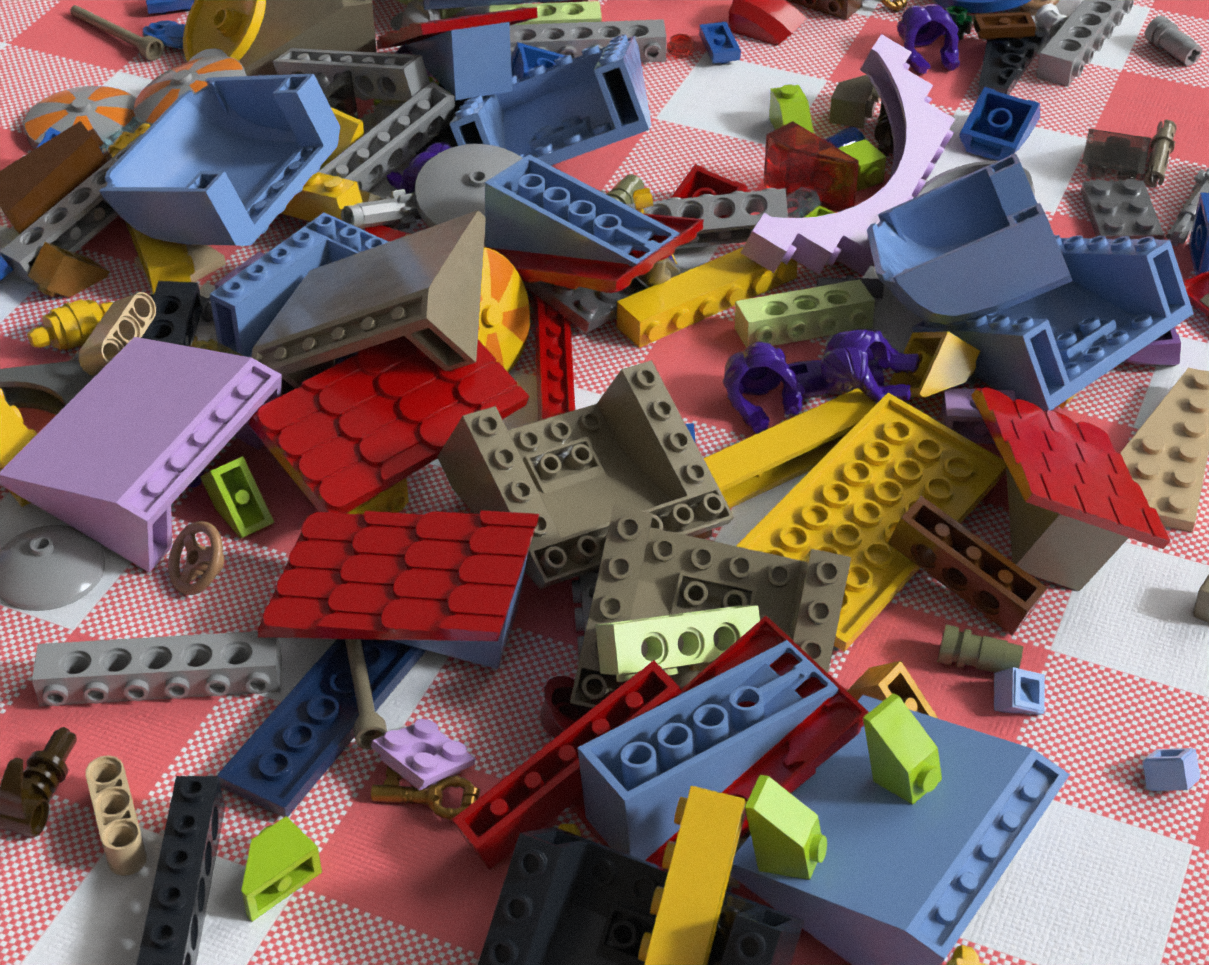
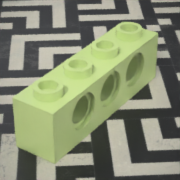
(558, 12)
(804, 313)
(621, 641)

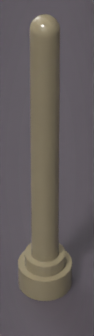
(148, 46)
(368, 724)

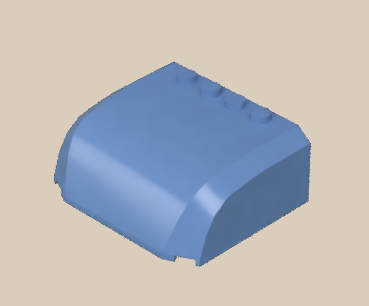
(224, 159)
(968, 246)

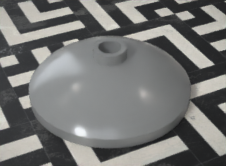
(49, 568)

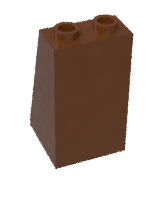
(49, 174)

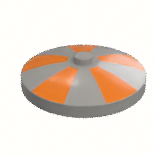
(173, 83)
(95, 106)

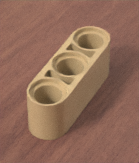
(118, 326)
(115, 815)

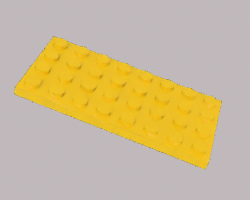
(861, 493)

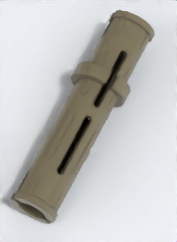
(1162, 146)

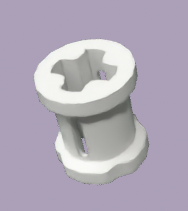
(1049, 18)

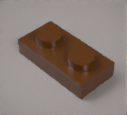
(1004, 25)

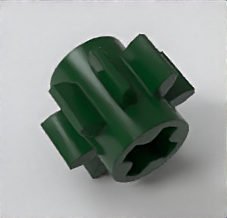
(961, 19)

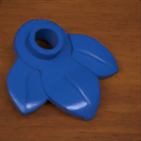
(167, 31)

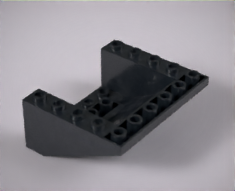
(593, 904)

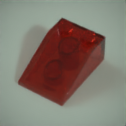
(804, 160)

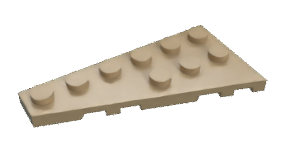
(1173, 450)

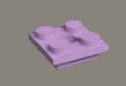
(422, 753)

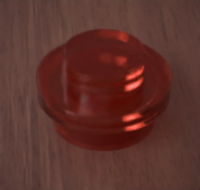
(680, 46)

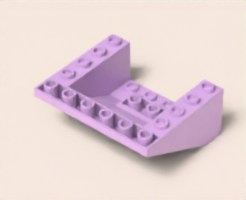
(139, 441)

